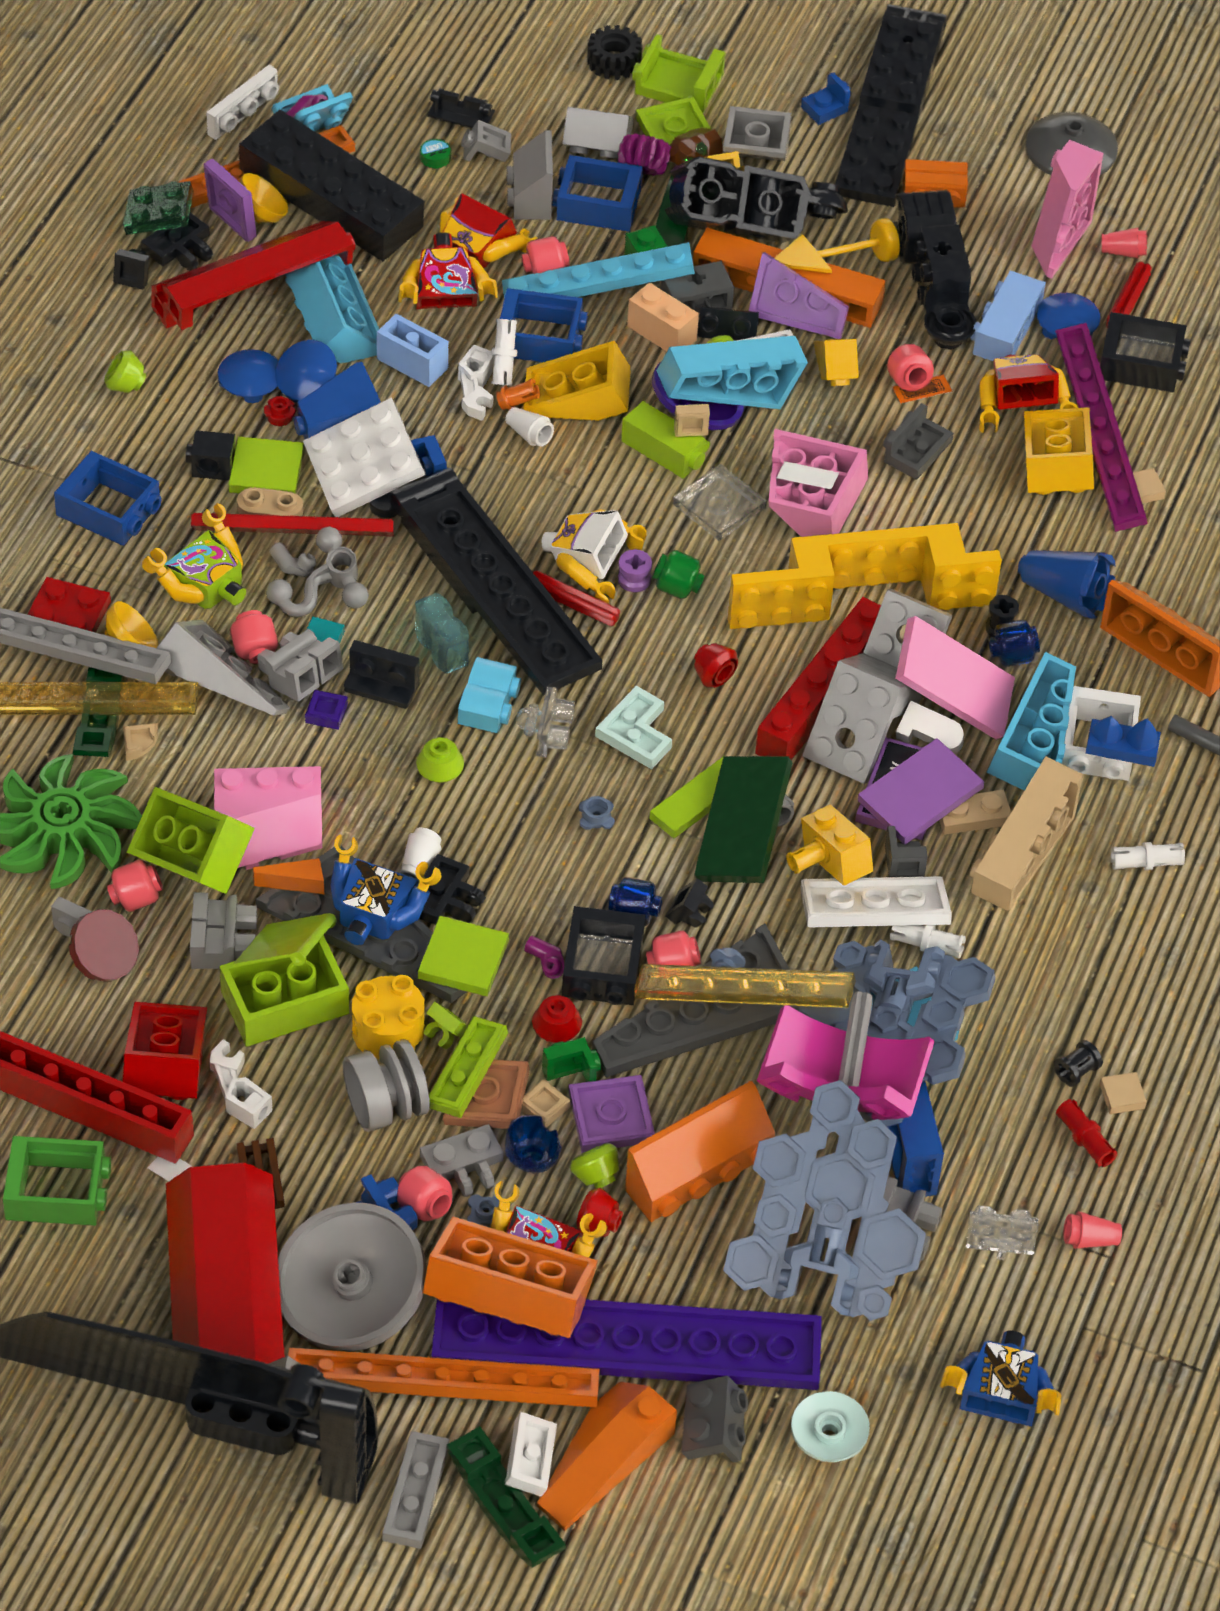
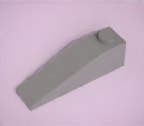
(205, 658)

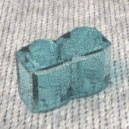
(441, 633)

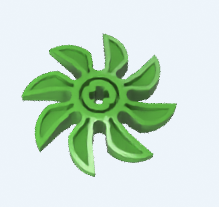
(64, 820)

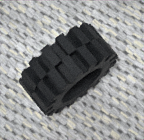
(614, 40)

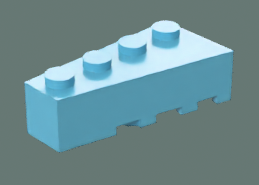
(734, 371)
(1037, 725)

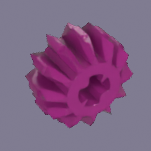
(645, 152)

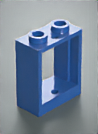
(595, 210)
(545, 308)
(97, 470)
(918, 1148)

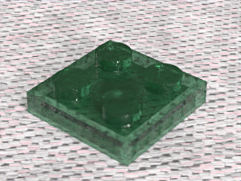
(158, 207)

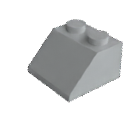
(596, 131)
(757, 133)
(532, 179)

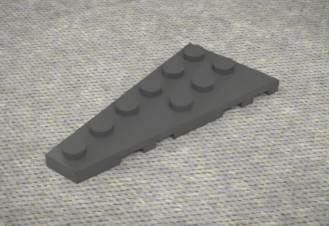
(396, 955)
(677, 1027)

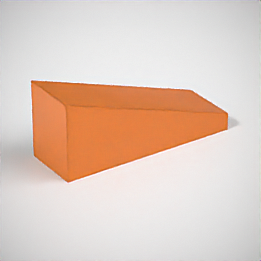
(292, 876)

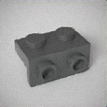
(916, 443)
(714, 1419)

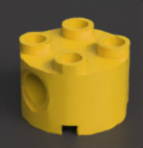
(387, 1012)

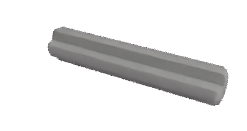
(855, 1038)

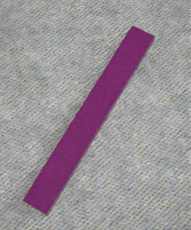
(1107, 443)

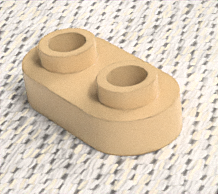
(269, 502)

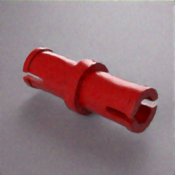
(1086, 1133)

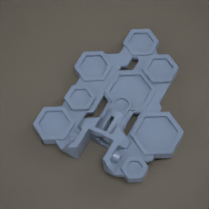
(939, 976)
(838, 1190)

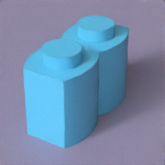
(488, 695)

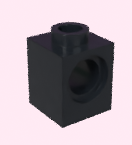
(211, 455)

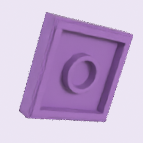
(230, 200)
(611, 1112)

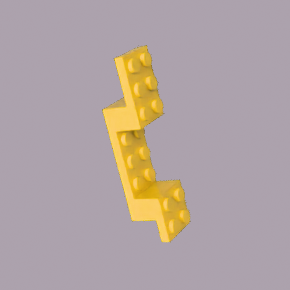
(862, 559)

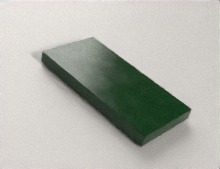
(743, 819)

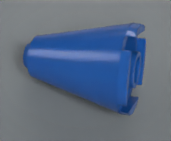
(1069, 577)

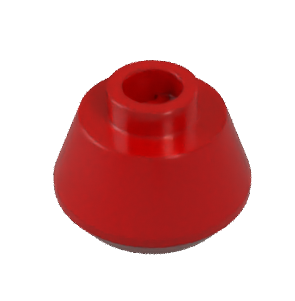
(715, 664)
(557, 1019)
(603, 1208)

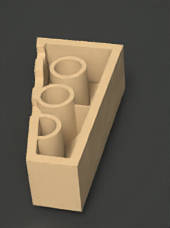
(1027, 834)

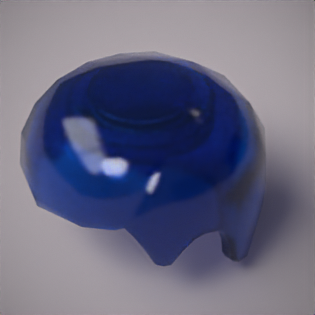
(531, 1144)

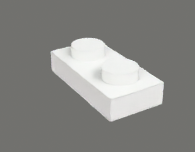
(531, 1454)

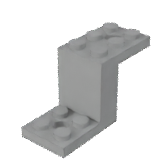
(865, 691)

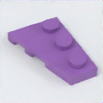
(794, 301)

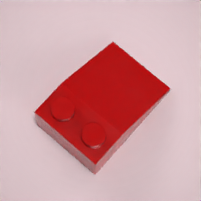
(165, 1049)

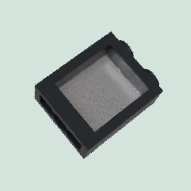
(1146, 352)
(603, 955)

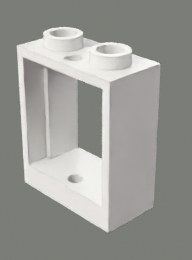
(1087, 705)

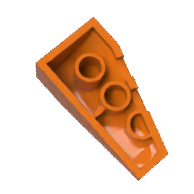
(608, 1446)

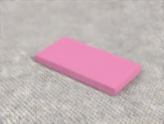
(955, 677)

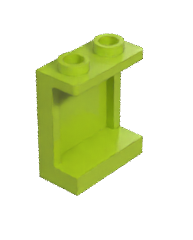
(676, 76)

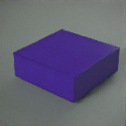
(326, 709)

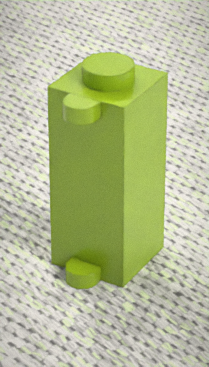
(654, 436)

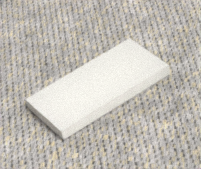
(876, 902)

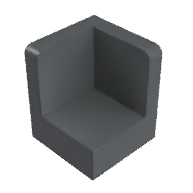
(906, 859)

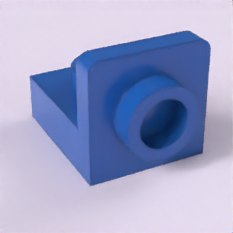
(828, 102)
(429, 454)

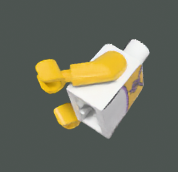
(590, 544)

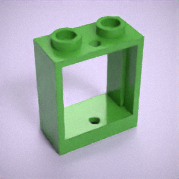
(55, 1153)

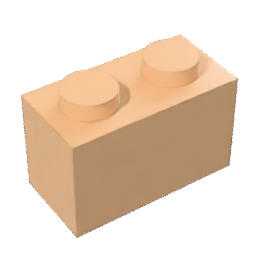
(662, 318)

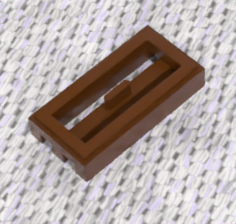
(256, 1150)

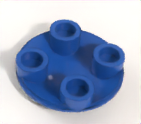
(1067, 310)
(305, 368)
(248, 374)

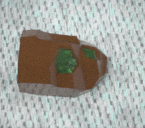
(695, 143)

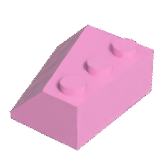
(1067, 204)
(278, 803)

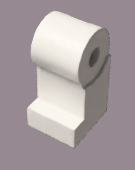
(928, 726)

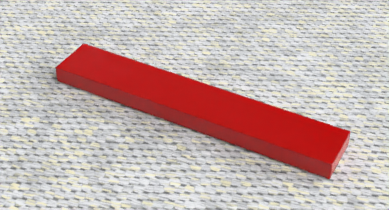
(298, 524)

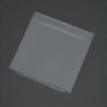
(719, 502)

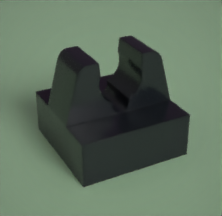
(131, 268)
(687, 903)

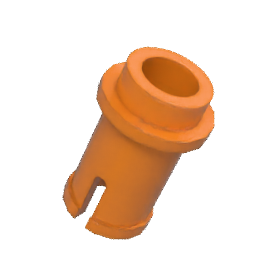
(517, 394)

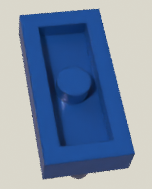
(1124, 742)

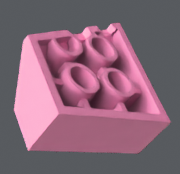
(812, 508)

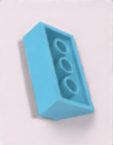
(335, 308)

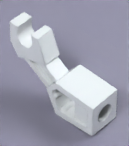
(473, 374)
(227, 1069)

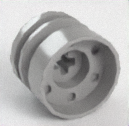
(393, 1082)

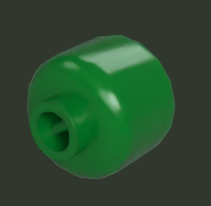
(678, 574)

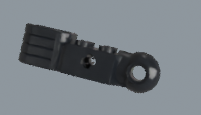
(748, 199)
(939, 264)

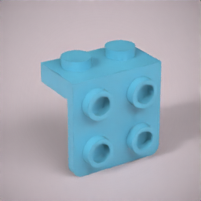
(321, 115)

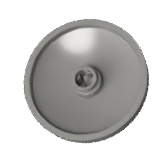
(351, 1277)

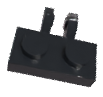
(175, 243)
(443, 893)

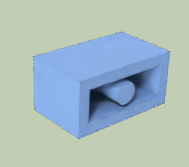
(412, 350)

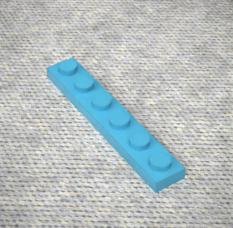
(609, 273)

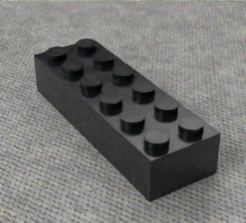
(332, 184)

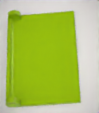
(287, 939)

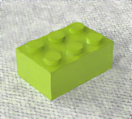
(190, 840)
(282, 997)

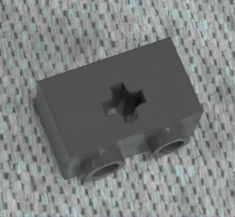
(707, 287)

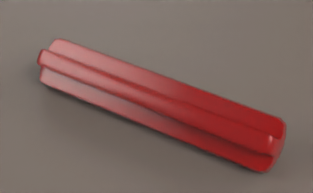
(1132, 289)
(579, 600)

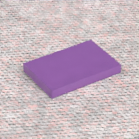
(921, 790)

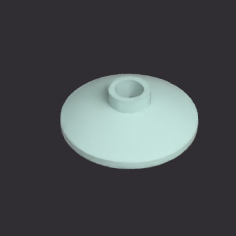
(834, 1413)

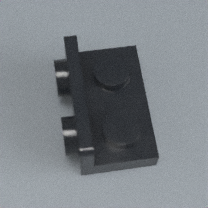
(382, 674)

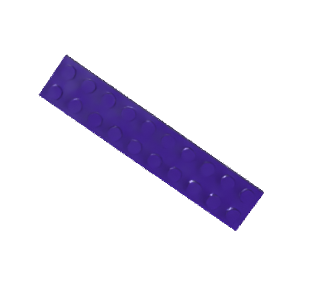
(647, 1342)

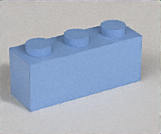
(1008, 316)

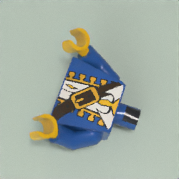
(376, 898)
(1003, 1381)

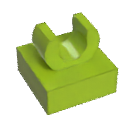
(444, 1021)

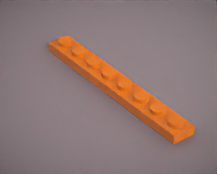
(456, 1377)

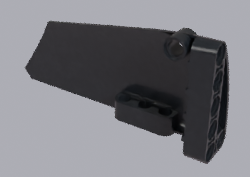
(300, 1399)

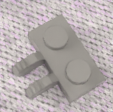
(464, 1154)

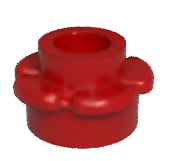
(280, 411)

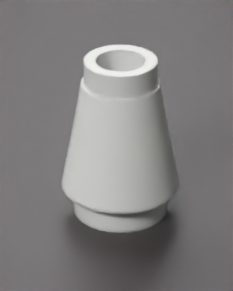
(530, 426)
(420, 847)

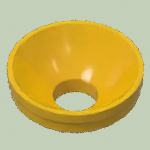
(267, 201)
(129, 625)

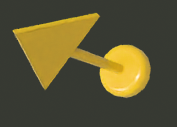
(802, 255)

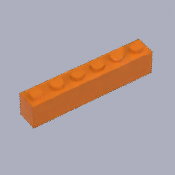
(742, 259)

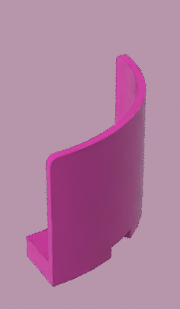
(810, 1055)

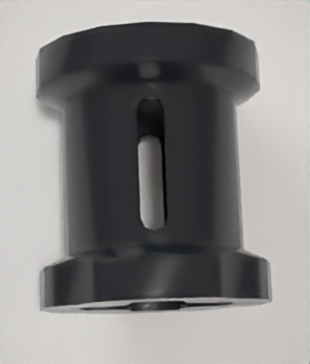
(1002, 610)
(1078, 1063)

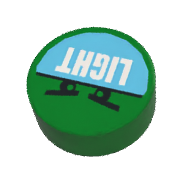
(435, 153)

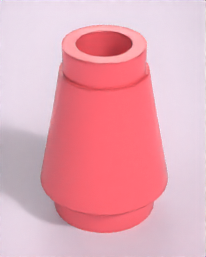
(1126, 243)
(1090, 1231)

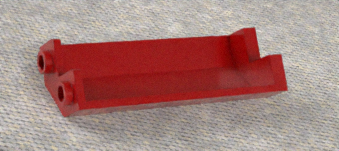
(178, 296)
(225, 1261)

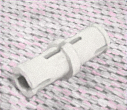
(504, 352)
(1147, 856)
(929, 937)

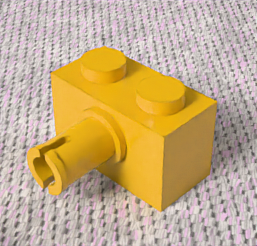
(834, 845)

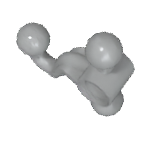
(354, 593)

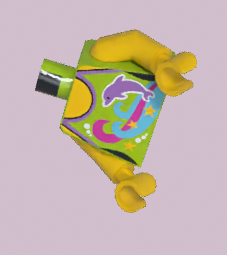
(204, 569)

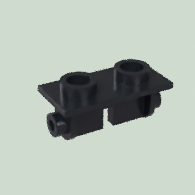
(466, 113)
(729, 322)

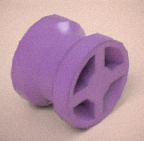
(634, 570)

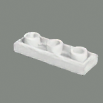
(242, 102)

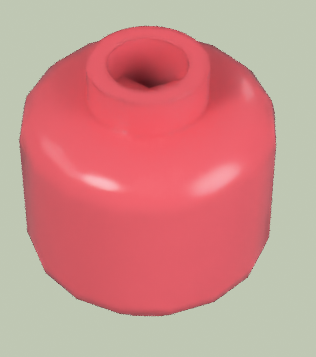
(545, 255)
(910, 367)
(252, 635)
(135, 885)
(674, 949)
(426, 1193)

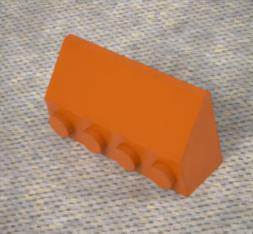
(1162, 636)
(697, 1152)
(509, 1277)

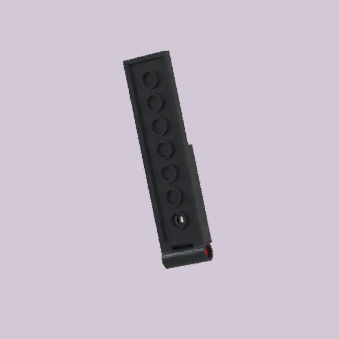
(890, 104)
(494, 580)

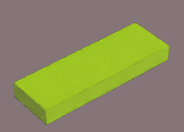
(687, 803)
(467, 1066)

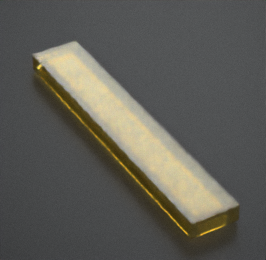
(98, 698)
(745, 985)

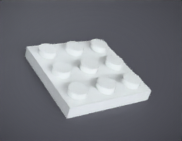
(363, 457)

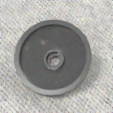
(1058, 128)

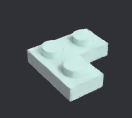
(629, 728)

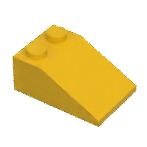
(582, 384)
(1058, 450)

